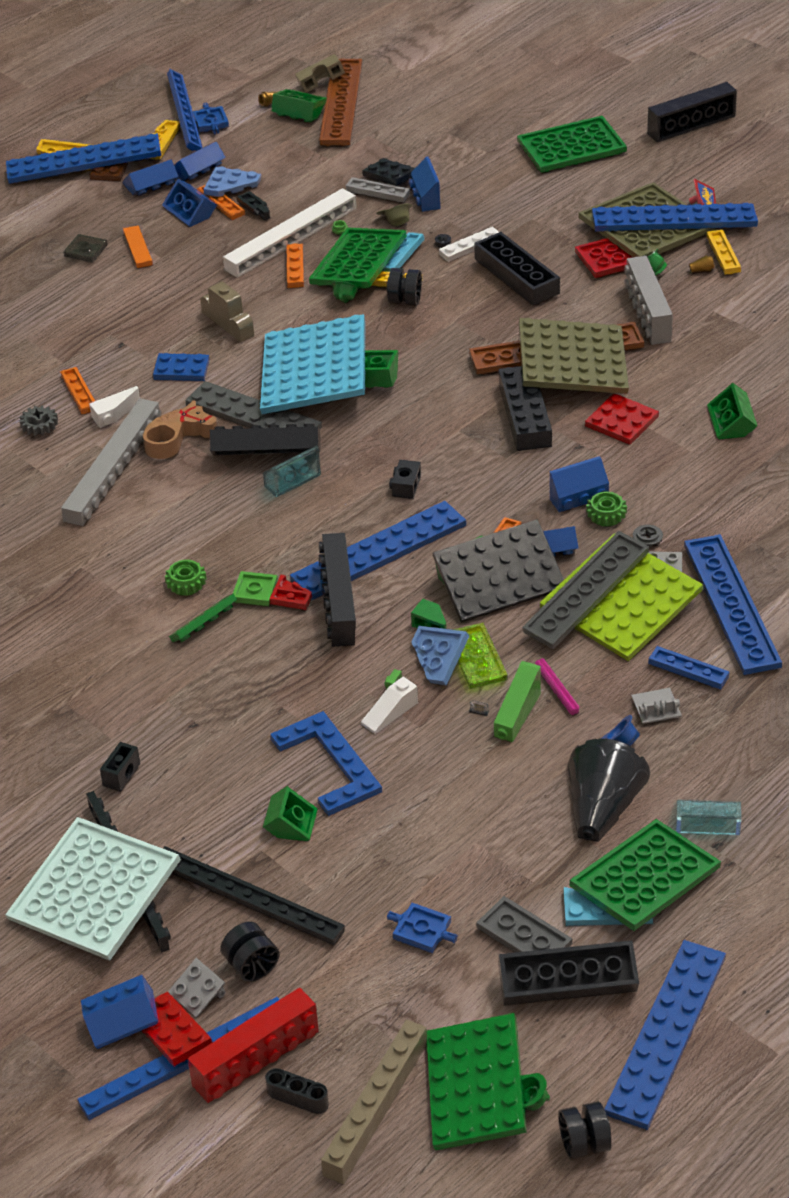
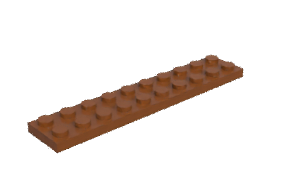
(341, 105)
(504, 355)

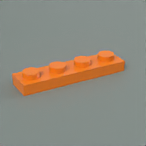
(295, 266)

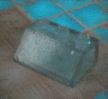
(293, 472)
(708, 816)

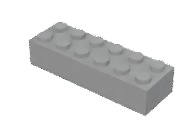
(648, 300)

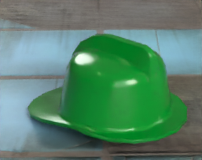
(657, 262)
(344, 290)
(534, 1091)

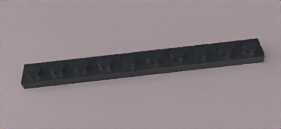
(258, 899)
(152, 918)

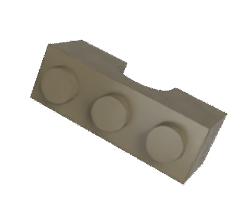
(327, 67)

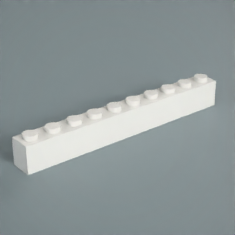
(289, 232)

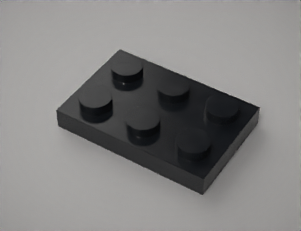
(388, 171)

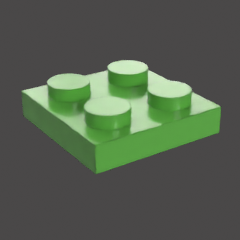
(254, 588)

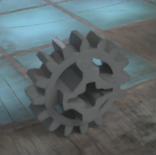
(38, 420)

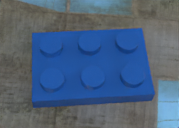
(181, 367)

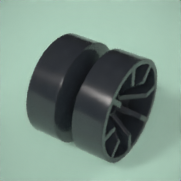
(407, 287)
(249, 951)
(590, 1130)

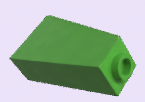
(518, 701)

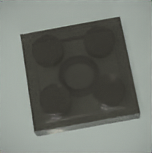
(85, 248)

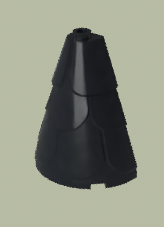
(603, 784)

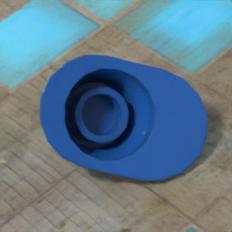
(623, 732)

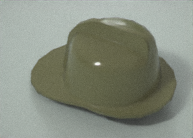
(397, 215)

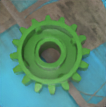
(606, 508)
(185, 577)

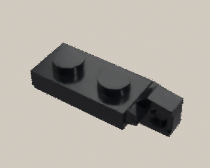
(254, 204)

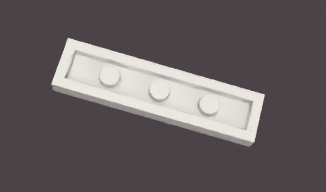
(464, 245)

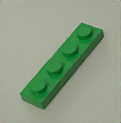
(208, 615)

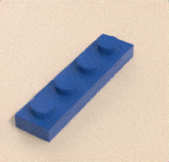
(688, 667)

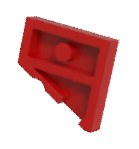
(290, 594)

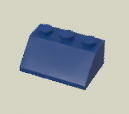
(199, 162)
(151, 178)
(425, 186)
(188, 203)
(577, 483)
(562, 540)
(120, 1011)

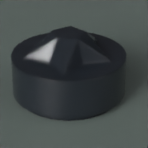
(442, 240)

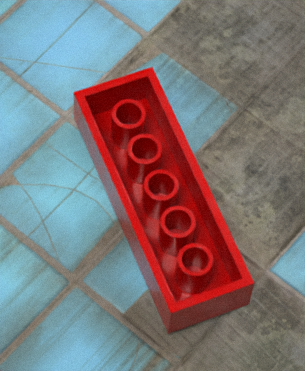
(253, 1045)

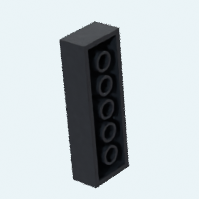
(691, 112)
(517, 268)
(524, 411)
(264, 440)
(337, 590)
(568, 972)

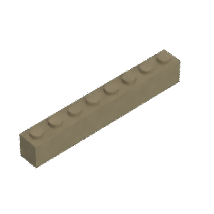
(374, 1102)

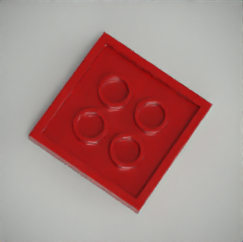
(602, 257)
(622, 418)

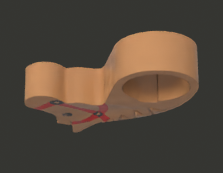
(172, 429)

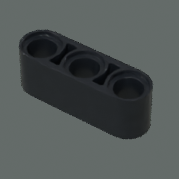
(297, 1091)

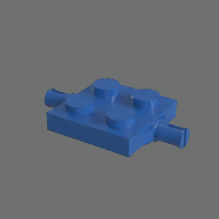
(210, 118)
(421, 927)

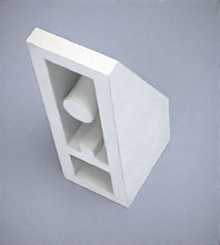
(114, 407)
(391, 705)

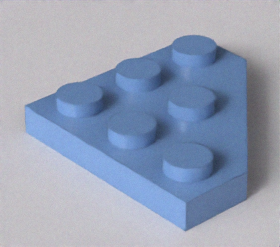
(231, 180)
(439, 651)

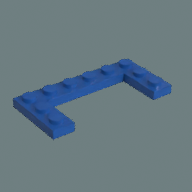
(362, 784)

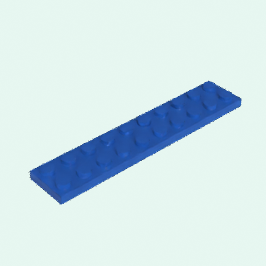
(83, 158)
(674, 217)
(388, 544)
(733, 605)
(665, 1035)

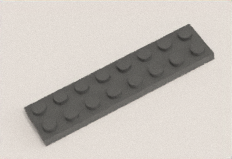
(242, 408)
(585, 589)

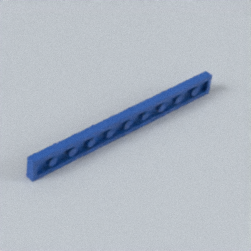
(184, 110)
(150, 1074)

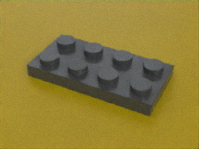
(520, 928)

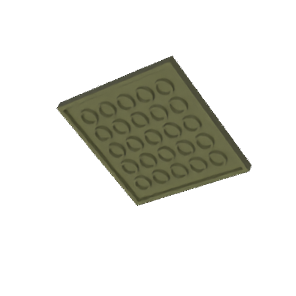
(645, 242)
(573, 355)

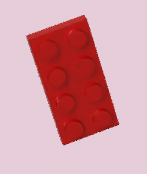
(177, 1032)

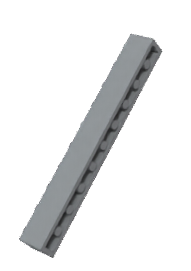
(109, 463)

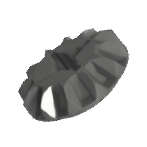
(655, 535)

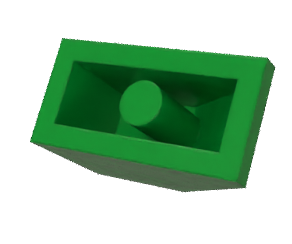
(428, 615)

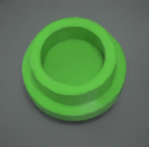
(339, 227)

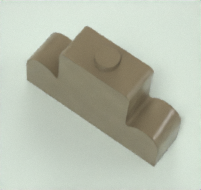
(225, 308)

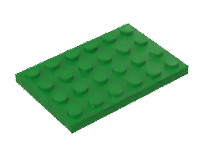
(571, 143)
(358, 256)
(644, 874)
(475, 1082)

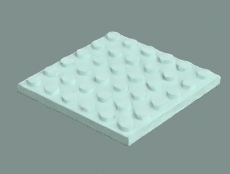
(93, 888)

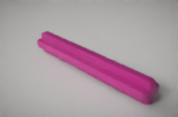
(558, 688)

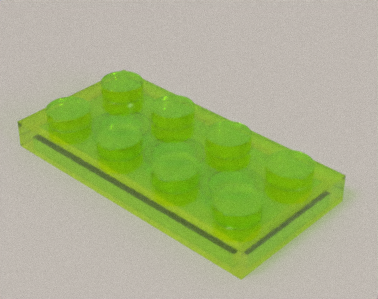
(480, 658)

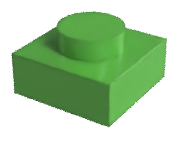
(395, 676)

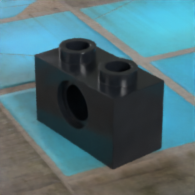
(405, 479)
(120, 766)

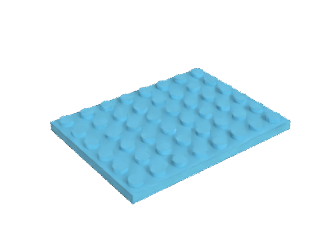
(313, 364)

